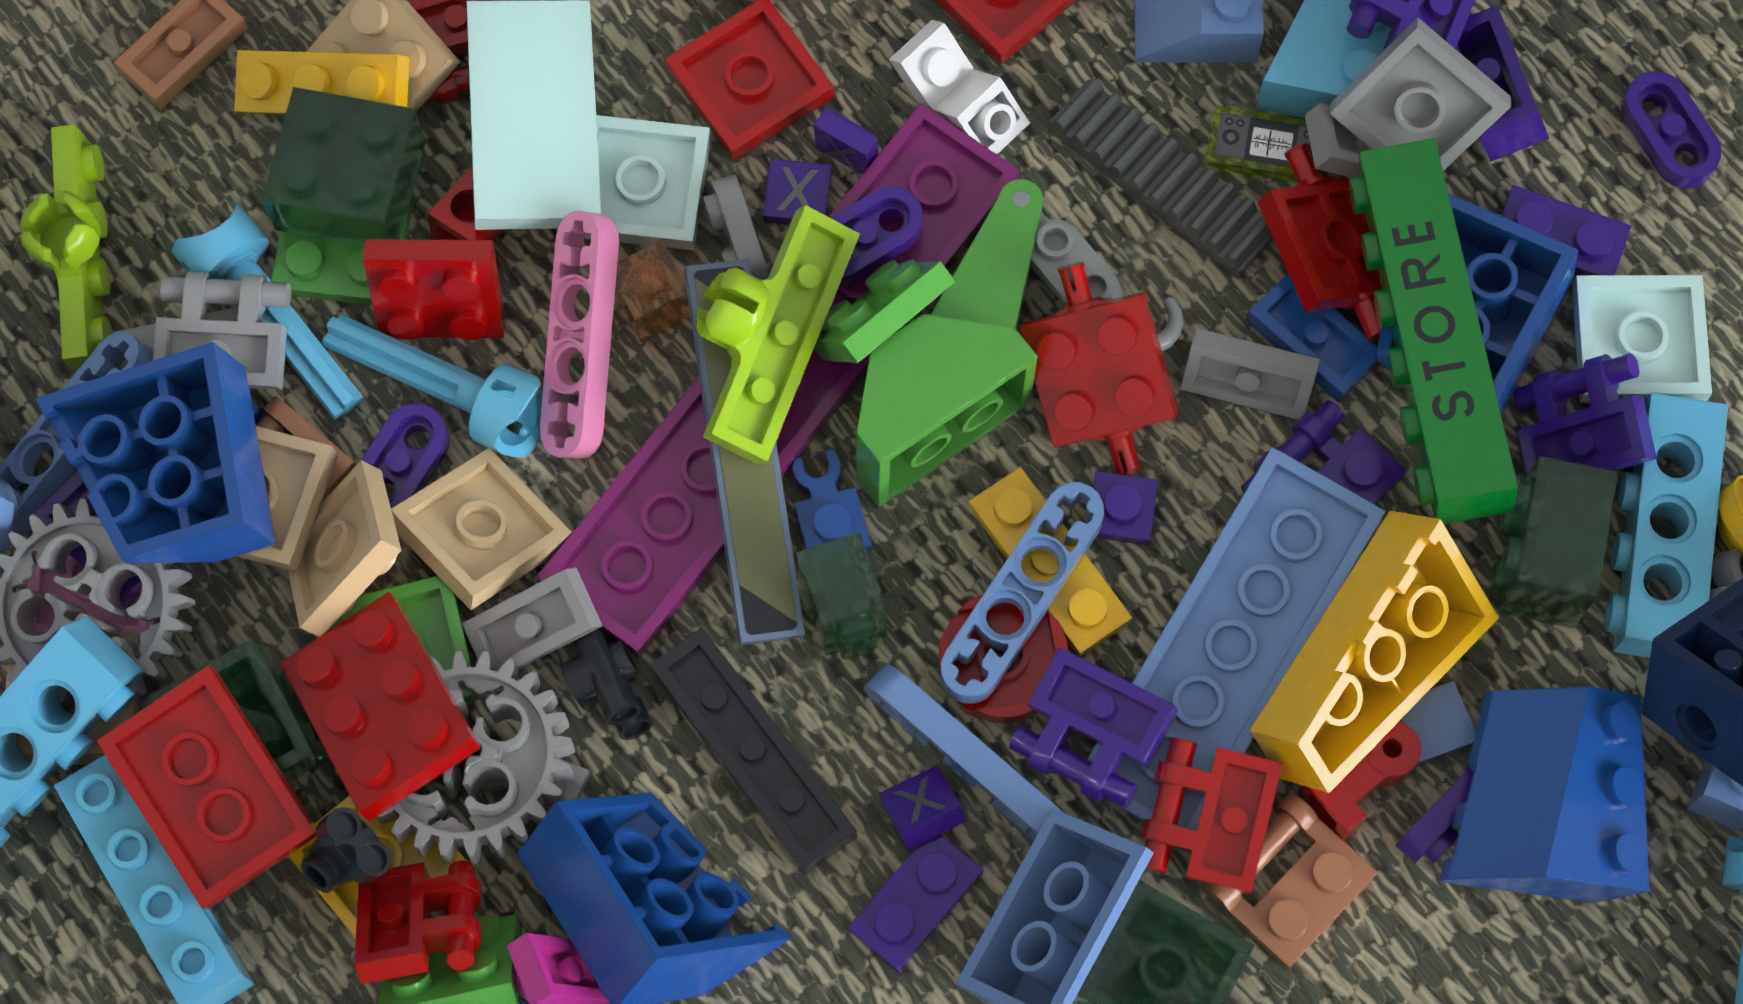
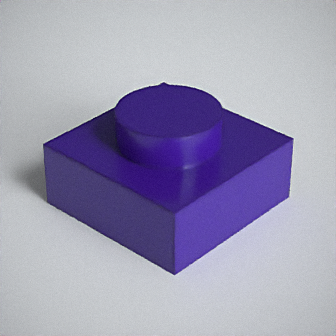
(1127, 507)

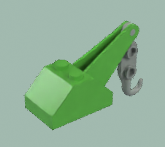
(966, 364)

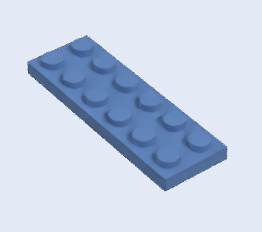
(1249, 615)

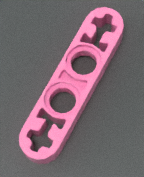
(588, 335)

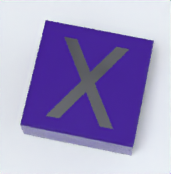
(845, 141)
(793, 186)
(922, 807)

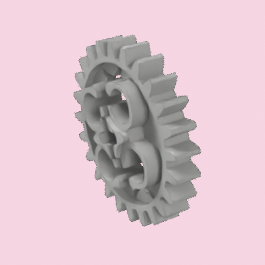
(99, 581)
(524, 763)

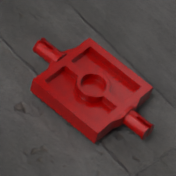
(1322, 241)
(1100, 369)

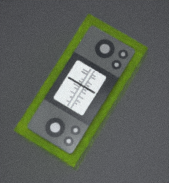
(1254, 143)

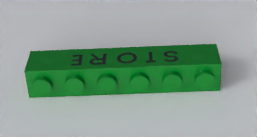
(1435, 333)

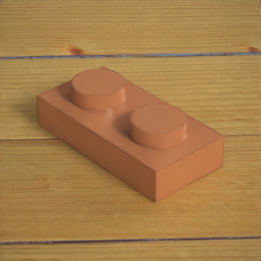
(180, 48)

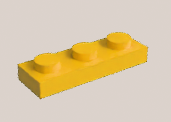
(268, 78)
(1086, 603)

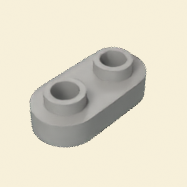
(729, 212)

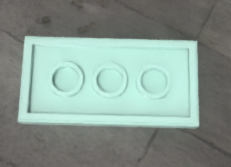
(532, 113)

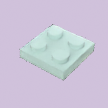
(652, 179)
(1656, 321)

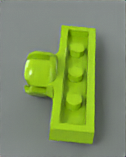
(66, 239)
(772, 330)

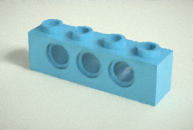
(1695, 438)
(99, 680)
(174, 928)

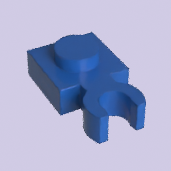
(829, 512)

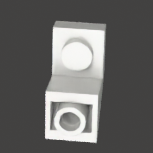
(950, 86)

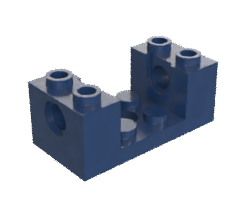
(1698, 681)

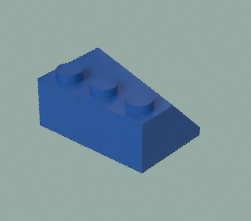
(1515, 287)
(169, 457)
(1555, 797)
(638, 901)

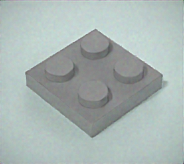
(1421, 93)

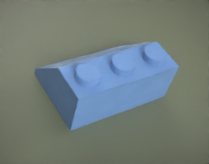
(1198, 31)
(1055, 914)

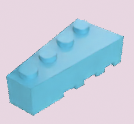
(1318, 58)

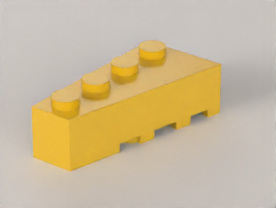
(1374, 652)

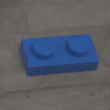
(1319, 334)

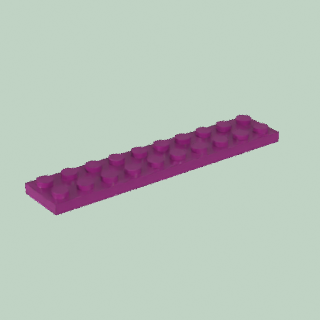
(661, 517)

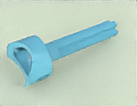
(231, 253)
(494, 402)

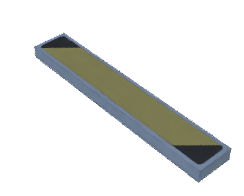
(748, 501)

